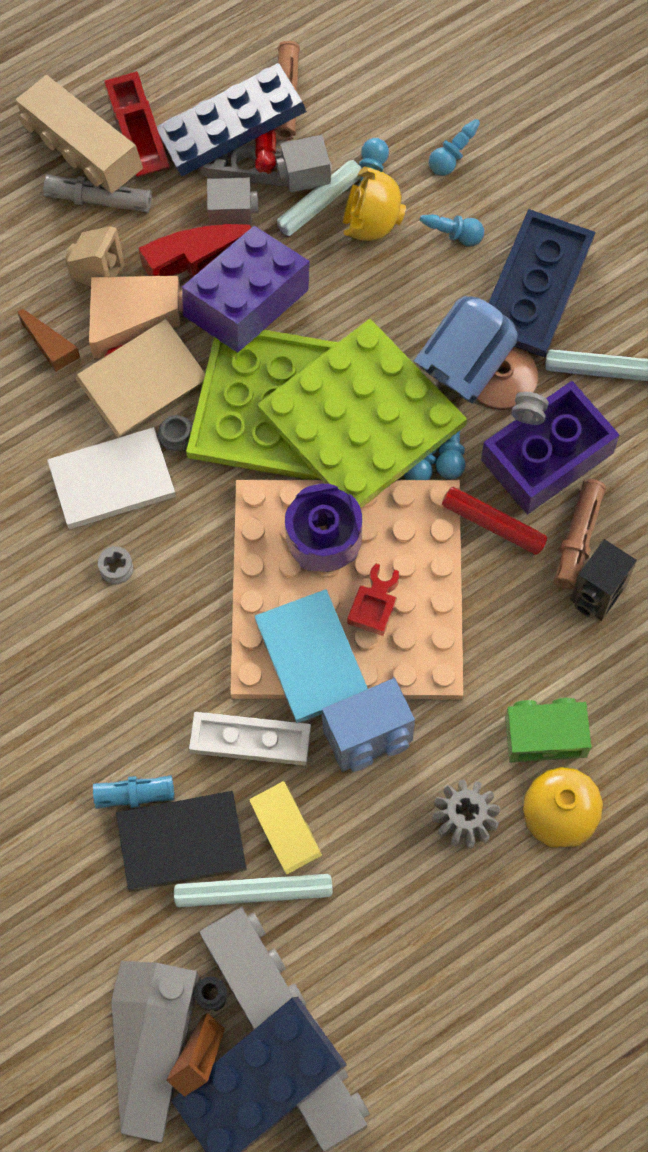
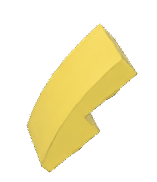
(285, 827)

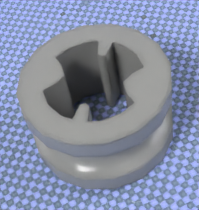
(530, 408)
(109, 556)

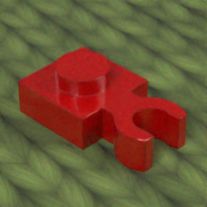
(374, 605)

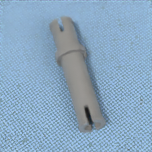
(84, 191)

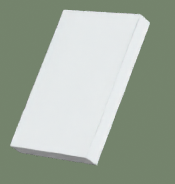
(111, 478)

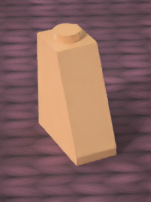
(129, 307)

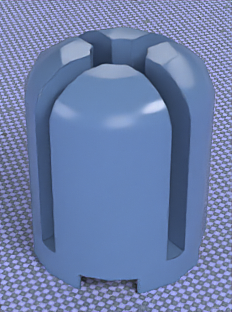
(468, 347)

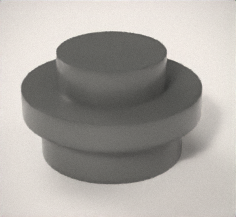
(175, 433)

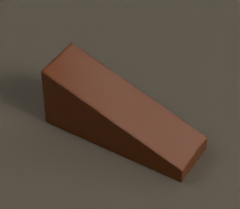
(53, 346)
(197, 1057)

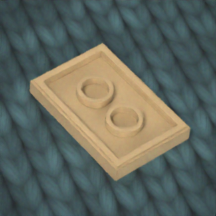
(141, 378)

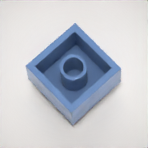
(368, 725)

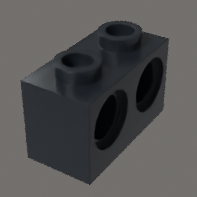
(602, 580)

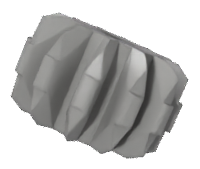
(456, 822)

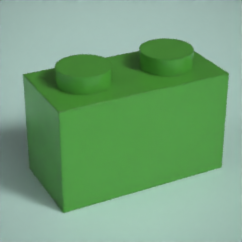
(547, 730)

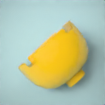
(373, 206)
(562, 807)

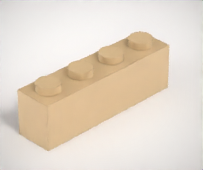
(78, 134)

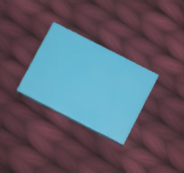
(310, 654)

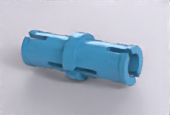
(133, 792)

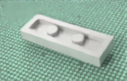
(250, 738)

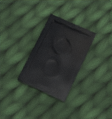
(181, 841)

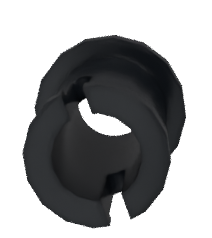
(204, 986)

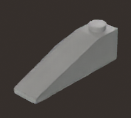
(150, 1030)

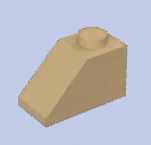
(95, 255)

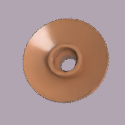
(502, 388)

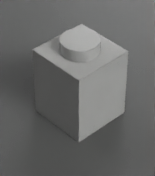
(304, 163)
(231, 201)

